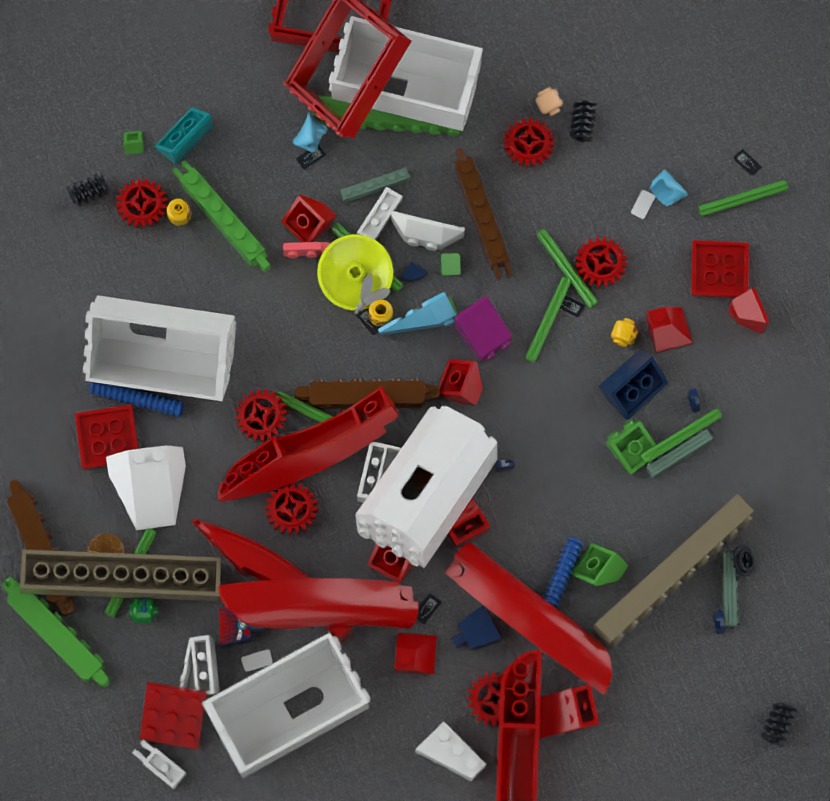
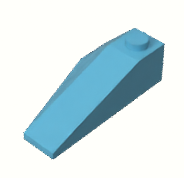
(433, 314)

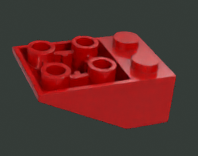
(469, 525)
(567, 712)

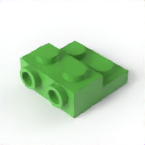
(630, 444)

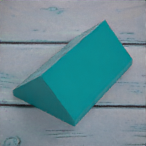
(185, 134)

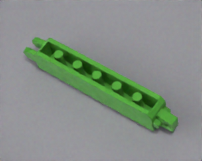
(222, 217)
(55, 634)

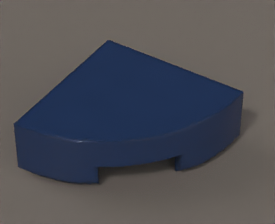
(413, 273)
(693, 400)
(501, 465)
(719, 622)

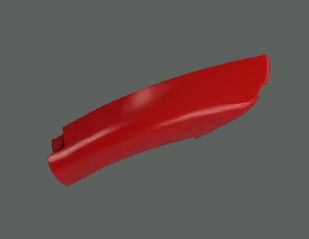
(519, 729)

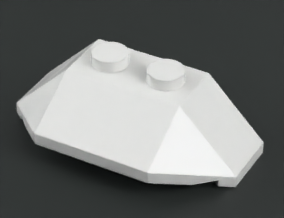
(425, 232)

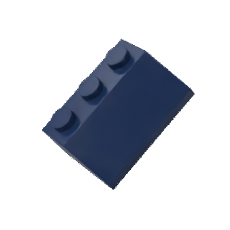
(633, 384)

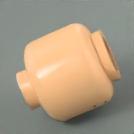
(549, 101)

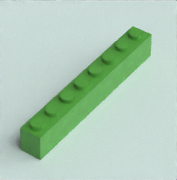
(383, 120)

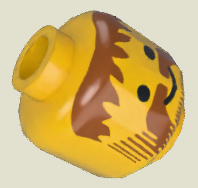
(179, 212)
(380, 313)
(624, 332)

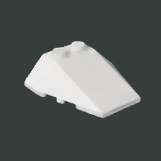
(149, 484)

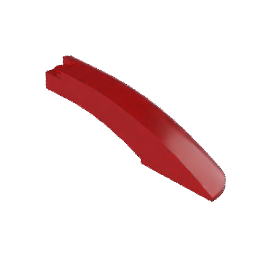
(309, 450)
(257, 561)
(321, 603)
(532, 616)

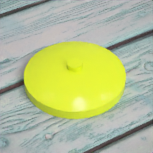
(347, 264)

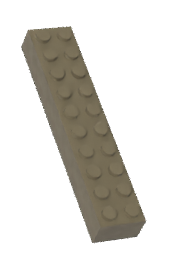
(674, 569)
(120, 575)

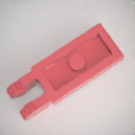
(307, 249)

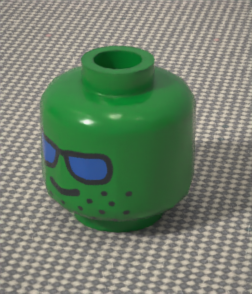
(143, 610)

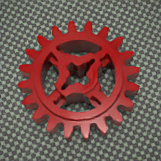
(530, 127)
(148, 203)
(607, 265)
(268, 429)
(284, 510)
(490, 689)

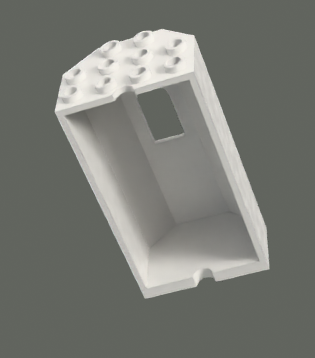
(437, 70)
(188, 362)
(458, 457)
(253, 712)

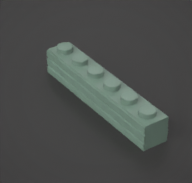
(375, 185)
(681, 452)
(730, 595)

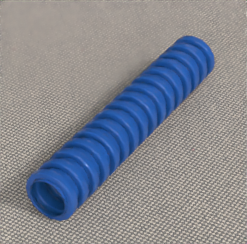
(139, 398)
(563, 570)

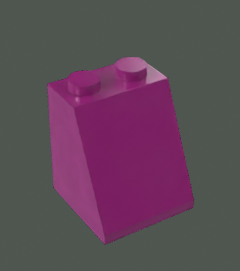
(483, 329)

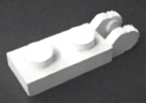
(161, 765)

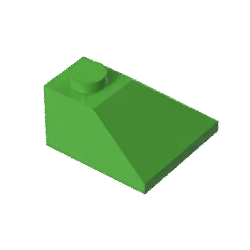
(599, 566)

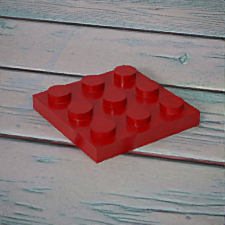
(719, 268)
(105, 434)
(173, 715)

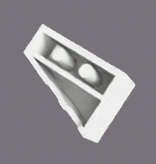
(377, 462)
(201, 666)
(451, 752)

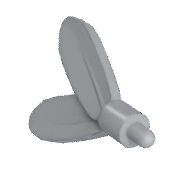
(367, 297)

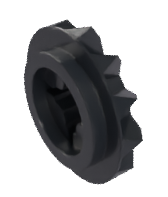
(743, 553)

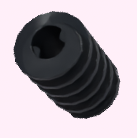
(581, 120)
(88, 190)
(777, 723)

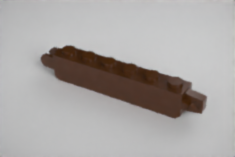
(481, 214)
(346, 394)
(34, 534)

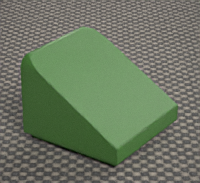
(133, 142)
(450, 264)

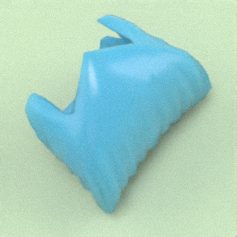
(310, 134)
(667, 189)

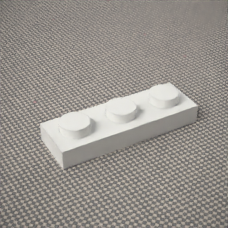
(380, 214)

